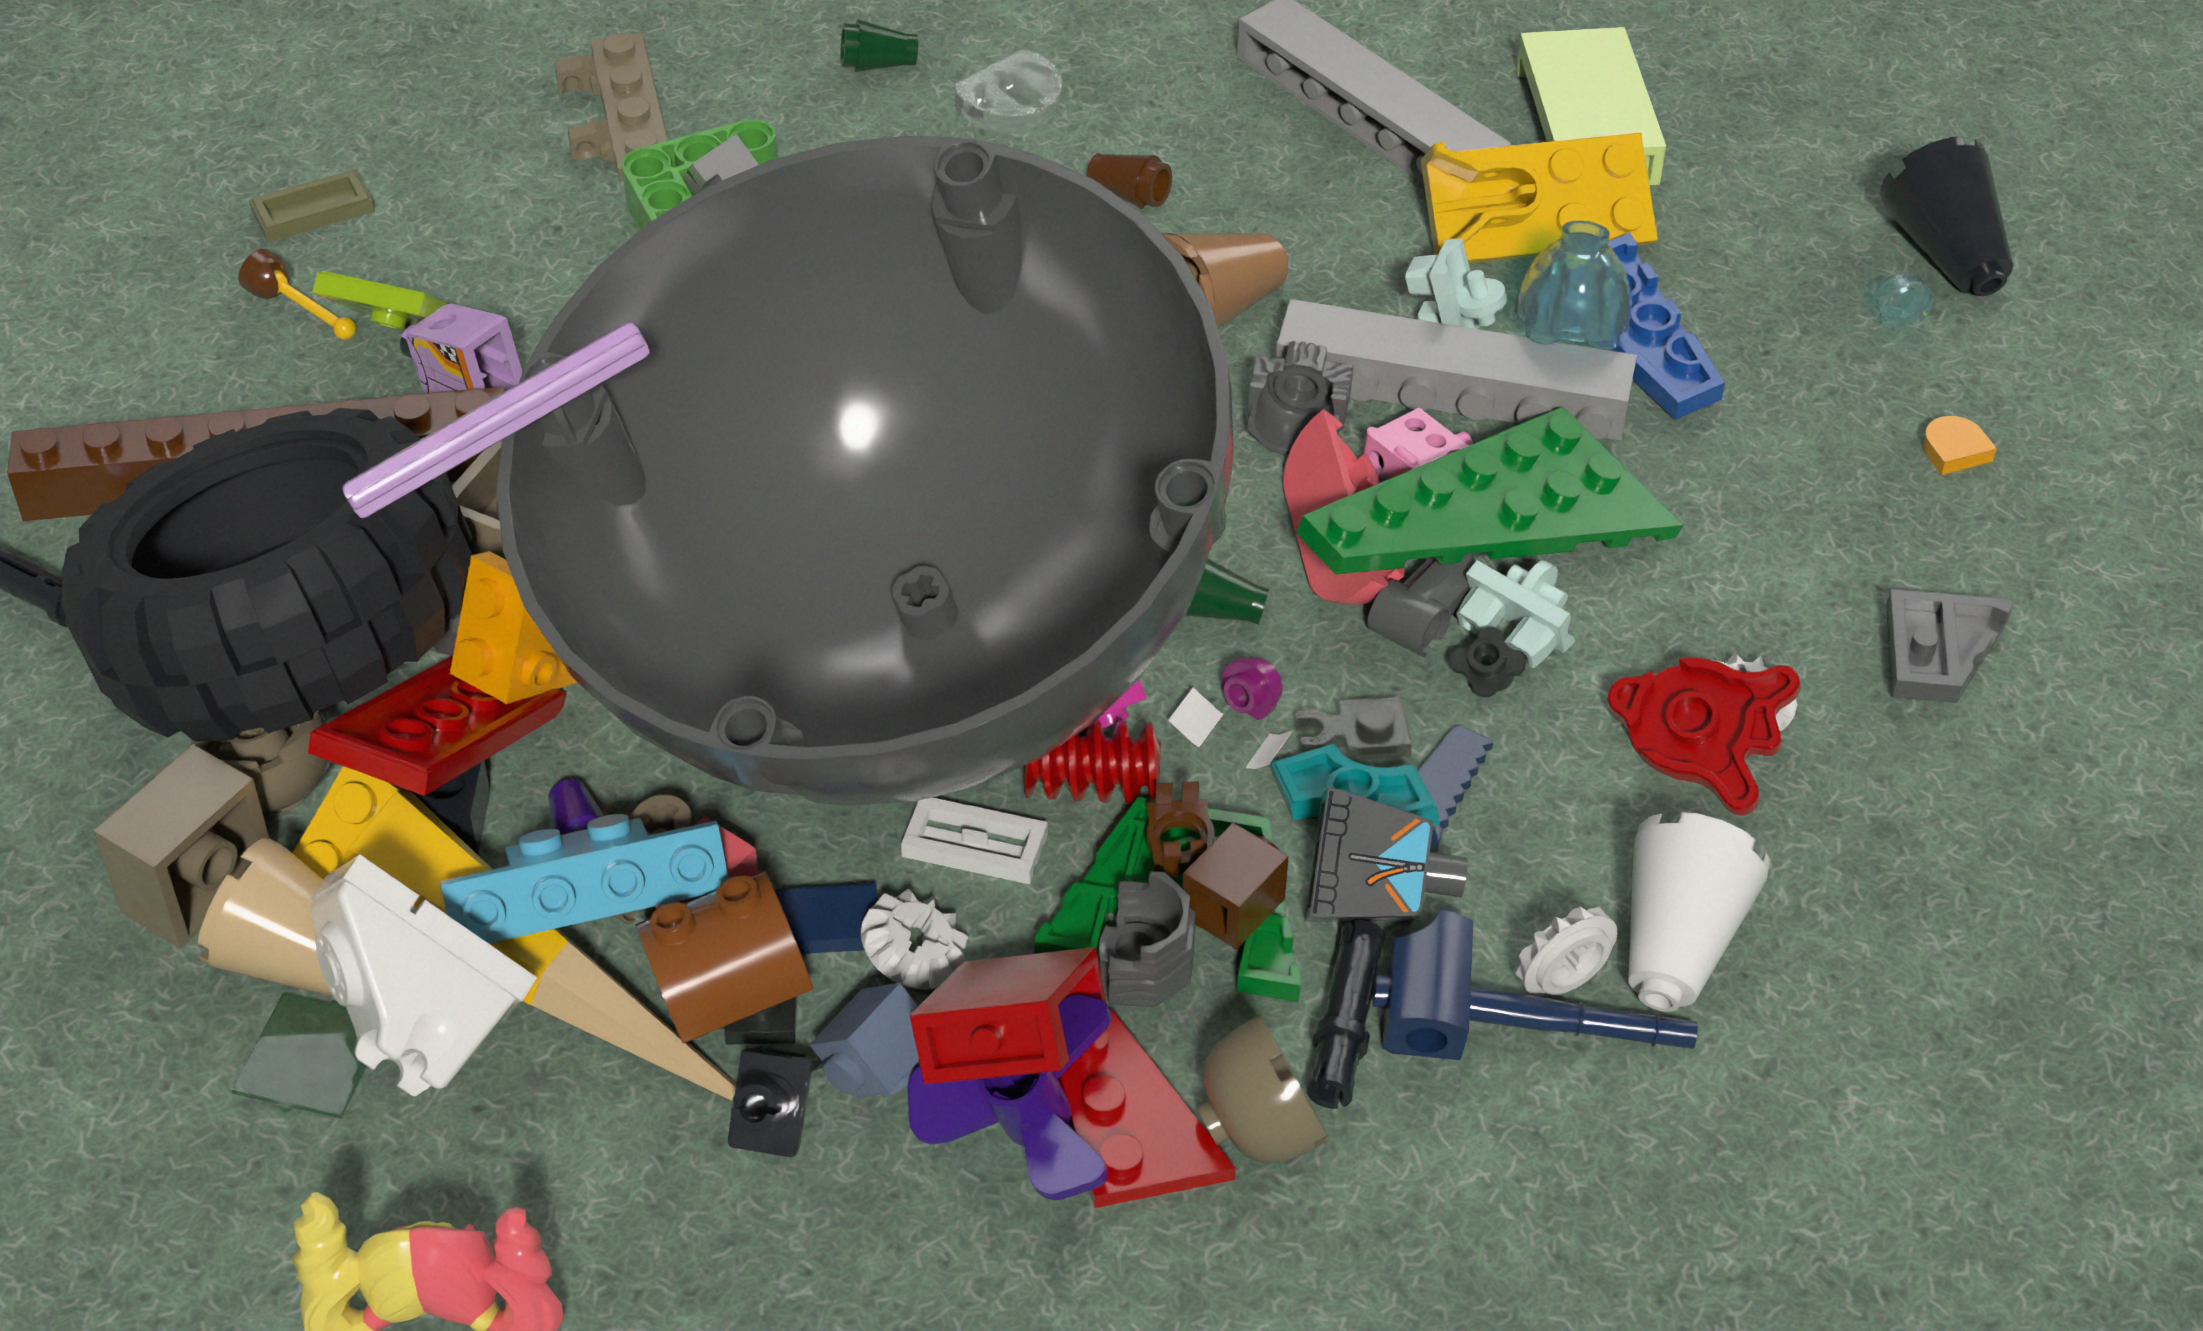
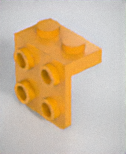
(498, 640)

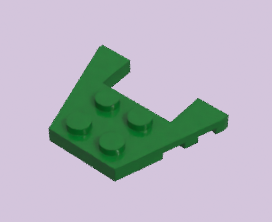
(1268, 955)

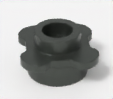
(1491, 678)

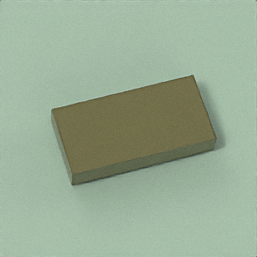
(311, 205)

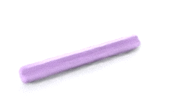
(495, 420)

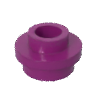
(1252, 686)

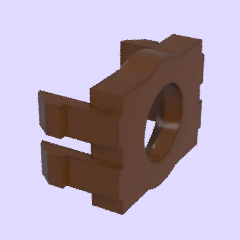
(1166, 814)

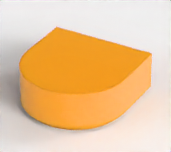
(1956, 444)

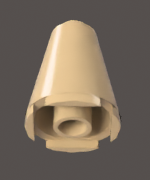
(265, 921)

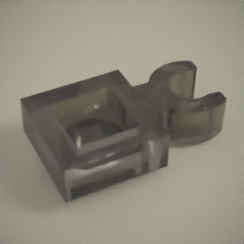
(1362, 726)

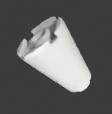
(1687, 903)

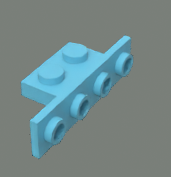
(586, 877)

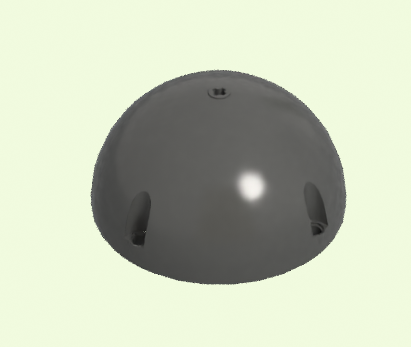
(883, 472)

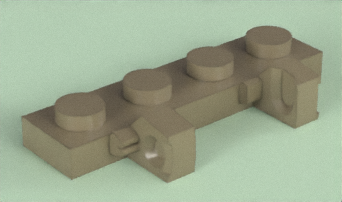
(624, 80)

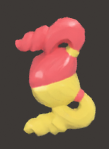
(423, 1273)

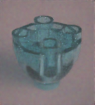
(1576, 290)

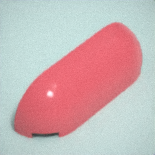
(1320, 473)

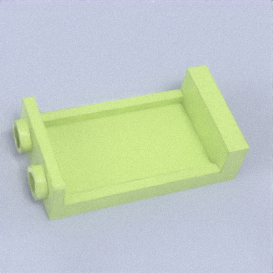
(1589, 88)

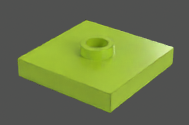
(385, 303)

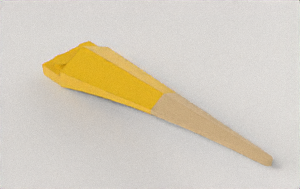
(420, 851)

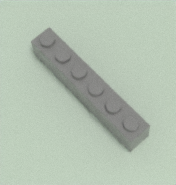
(1355, 86)
(1466, 367)

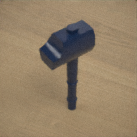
(1432, 1000)

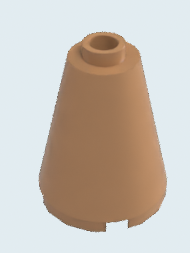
(1233, 268)

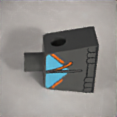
(1375, 862)

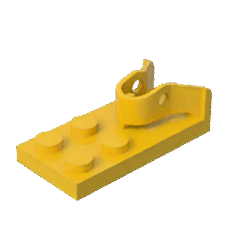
(1520, 196)

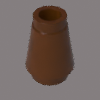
(1133, 178)

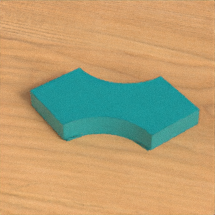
(1309, 774)

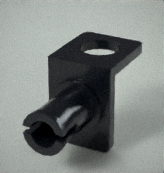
(771, 1100)

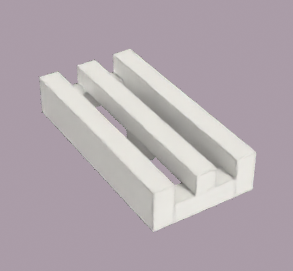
(972, 848)

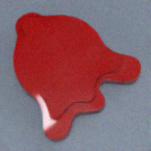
(1705, 723)

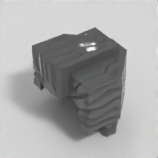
(1293, 391)
(1152, 944)

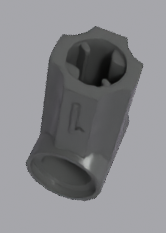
(1422, 605)

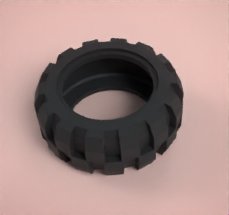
(250, 586)

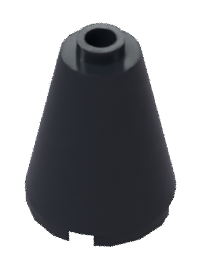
(1953, 213)

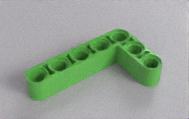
(656, 171)

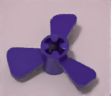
(1027, 1106)

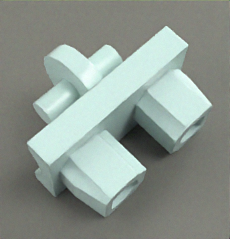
(1460, 294)
(1525, 601)

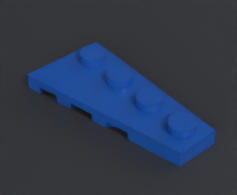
(1668, 359)

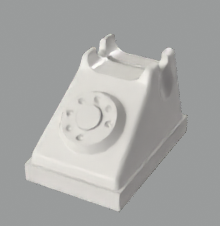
(409, 975)

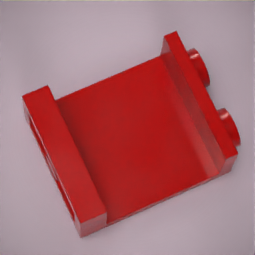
(1002, 1015)

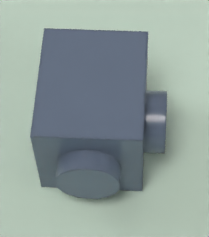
(870, 1043)

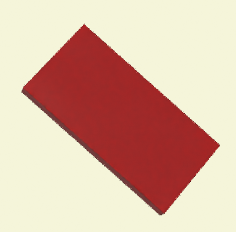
(429, 729)

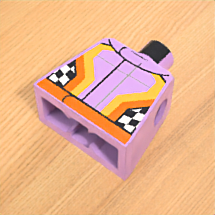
(462, 350)

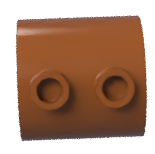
(723, 955)

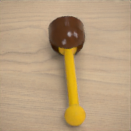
(271, 276)

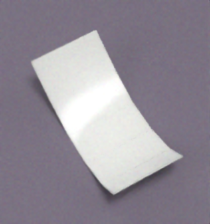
(1197, 718)

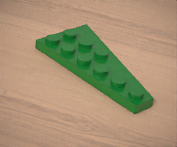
(1504, 496)

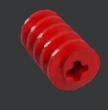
(1100, 762)

